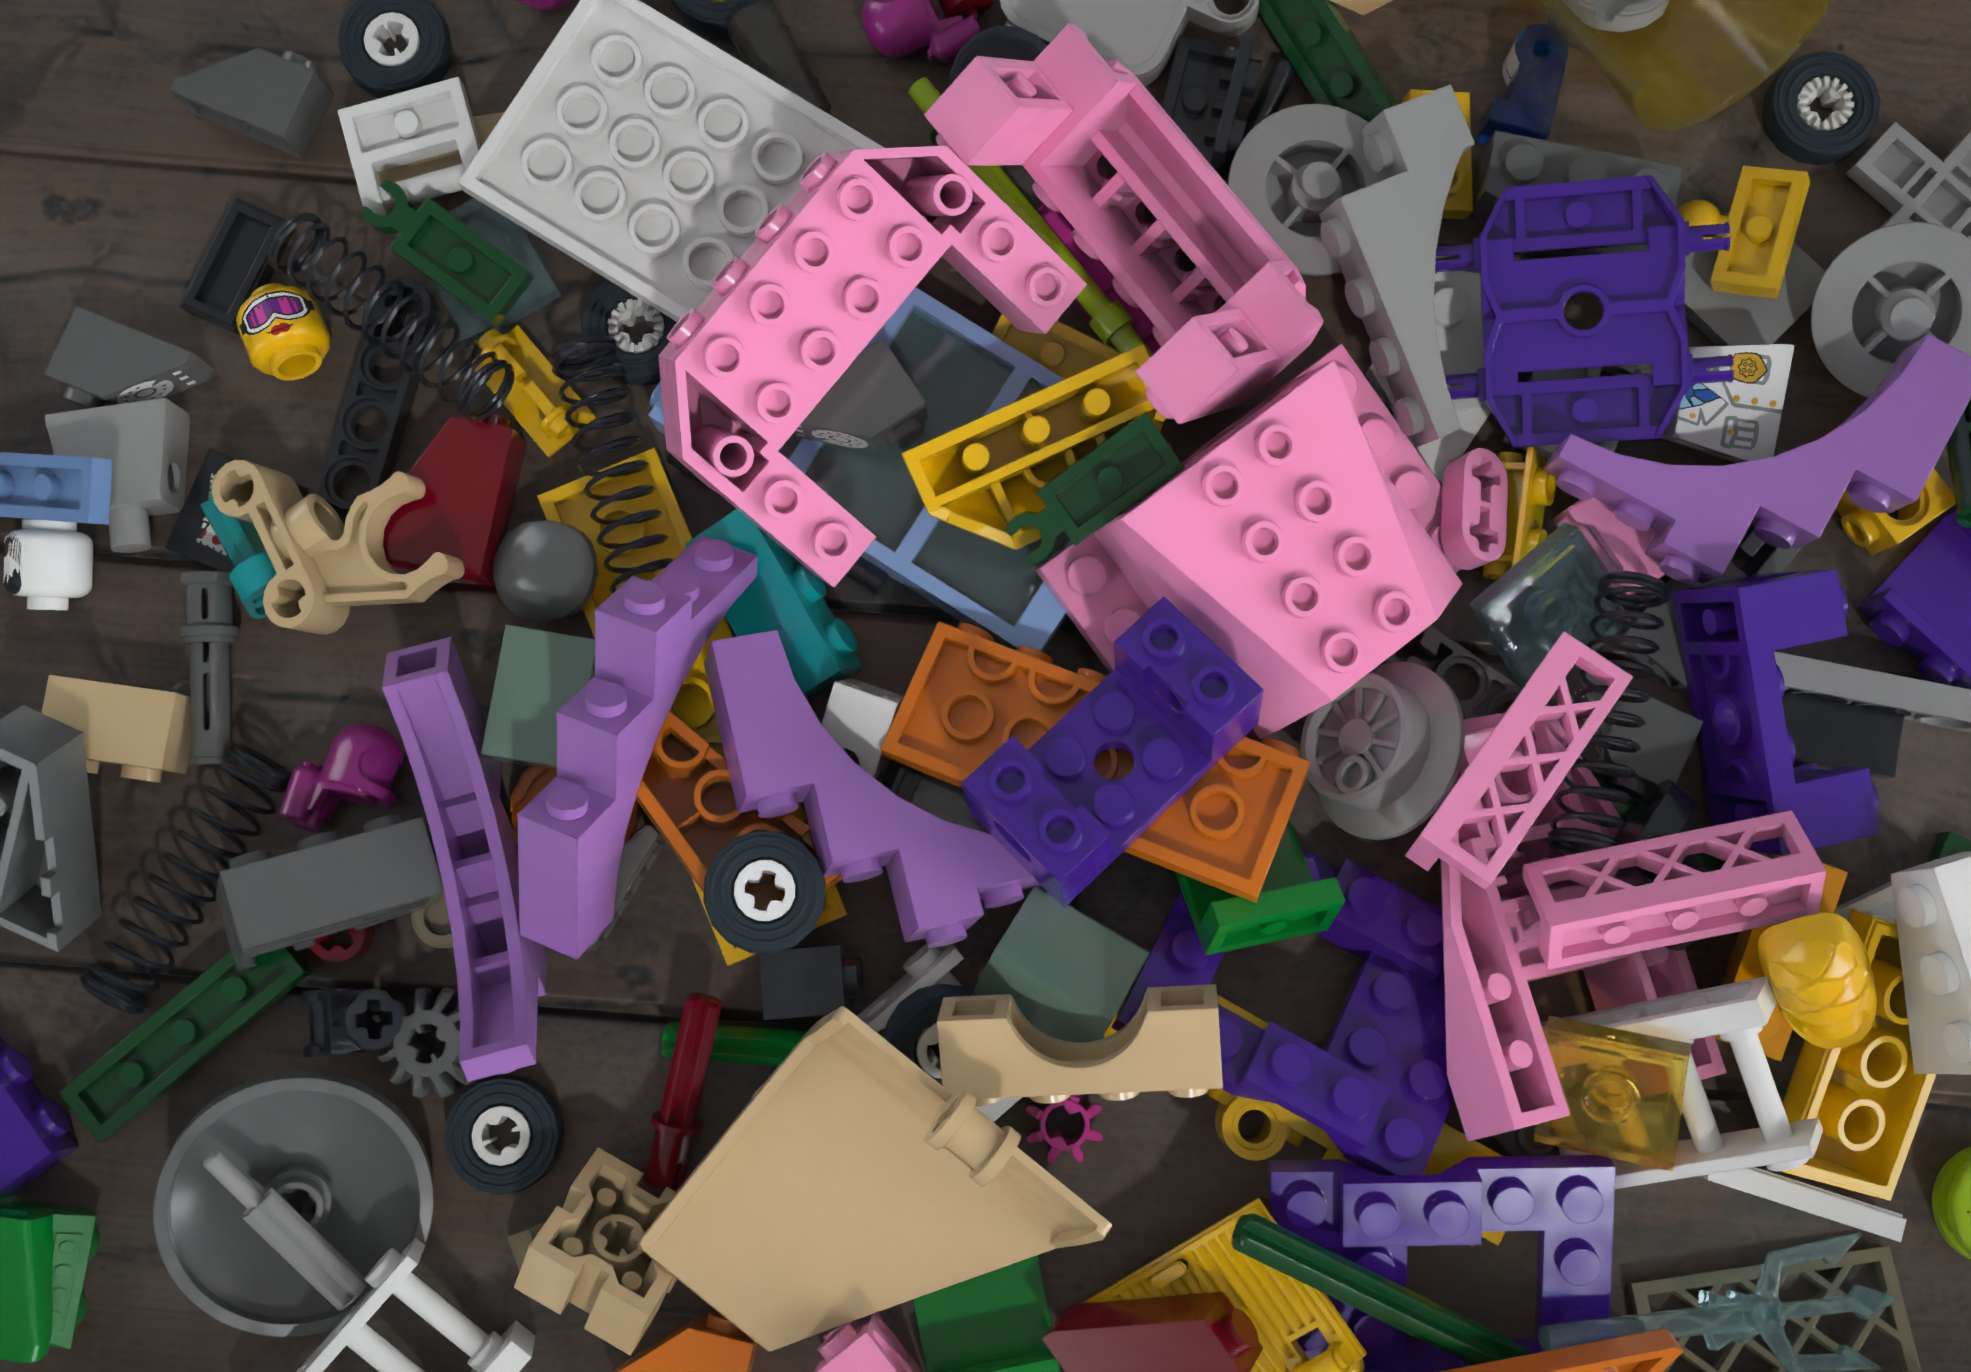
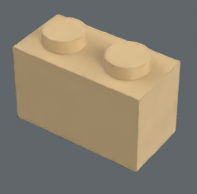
(124, 725)

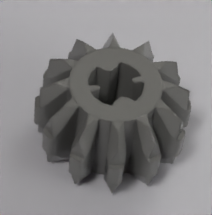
(416, 1056)

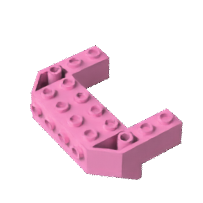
(1063, 125)
(808, 305)

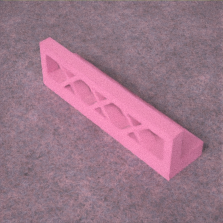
(1494, 758)
(1681, 900)

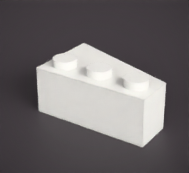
(1935, 957)

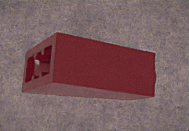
(467, 500)
(1155, 1336)

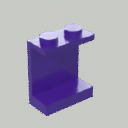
(1928, 603)

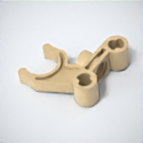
(316, 557)

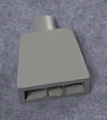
(147, 455)

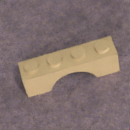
(1000, 1054)

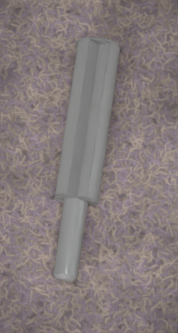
(290, 1235)

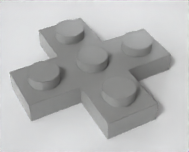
(1916, 182)

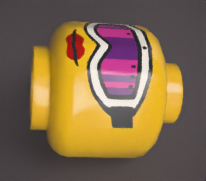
(283, 331)

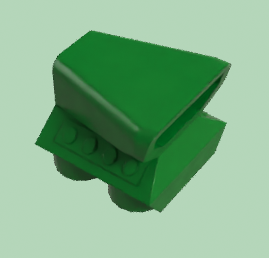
(42, 1275)

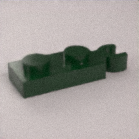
(452, 255)
(1100, 485)

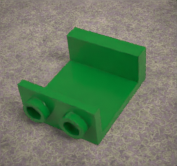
(1286, 907)
(988, 1323)

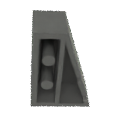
(1526, 161)
(45, 831)
(326, 887)

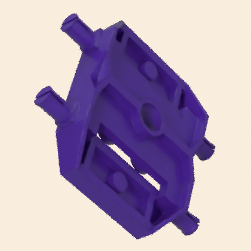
(1638, 300)

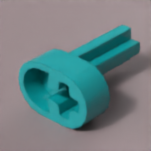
(248, 555)

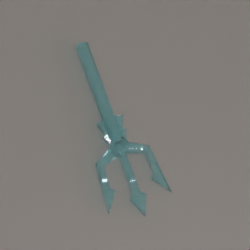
(1744, 1316)

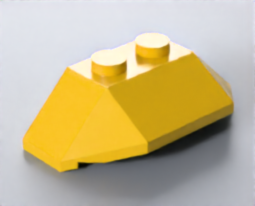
(997, 463)

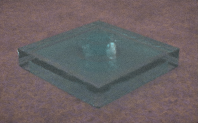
(1541, 599)

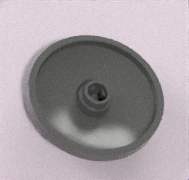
(331, 1154)

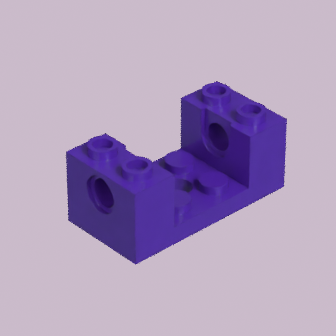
(1738, 692)
(1166, 704)

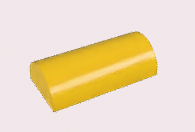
(1866, 1090)

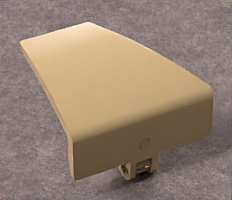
(856, 1193)

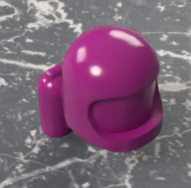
(906, 26)
(355, 771)

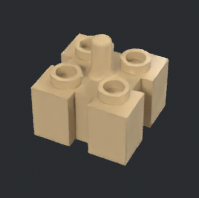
(593, 1253)

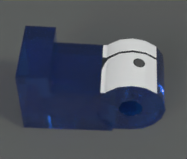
(1533, 82)

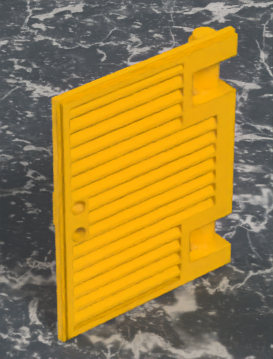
(1272, 1300)

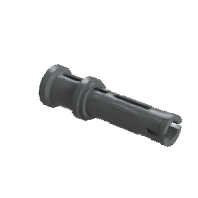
(209, 634)

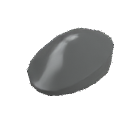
(545, 570)

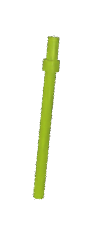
(1109, 318)

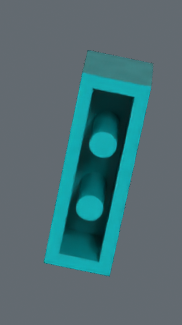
(789, 601)

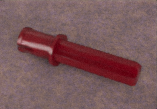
(678, 1118)

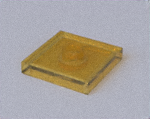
(1619, 1092)

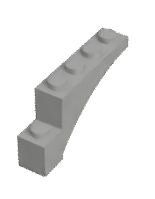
(1388, 252)

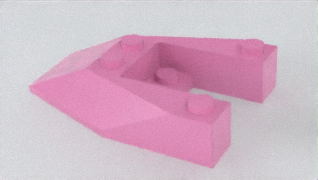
(1491, 952)

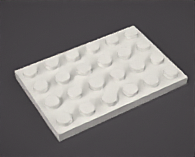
(649, 152)

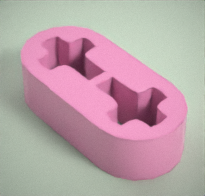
(1474, 509)

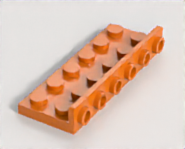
(980, 693)

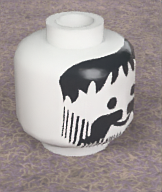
(48, 563)

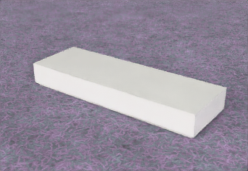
(1813, 1200)

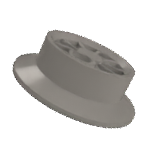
(1296, 169)
(1890, 295)
(1385, 750)

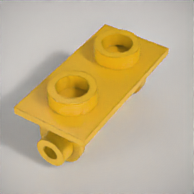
(535, 390)
(1528, 494)

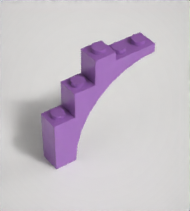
(1704, 511)
(606, 734)
(857, 825)
(476, 856)

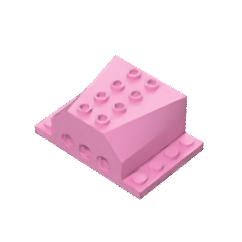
(1285, 539)

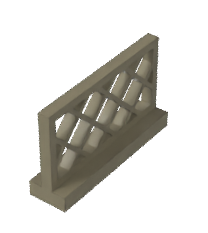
(1896, 1329)

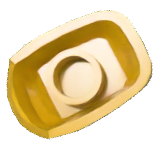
(1820, 978)

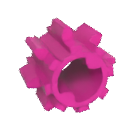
(1055, 1138)

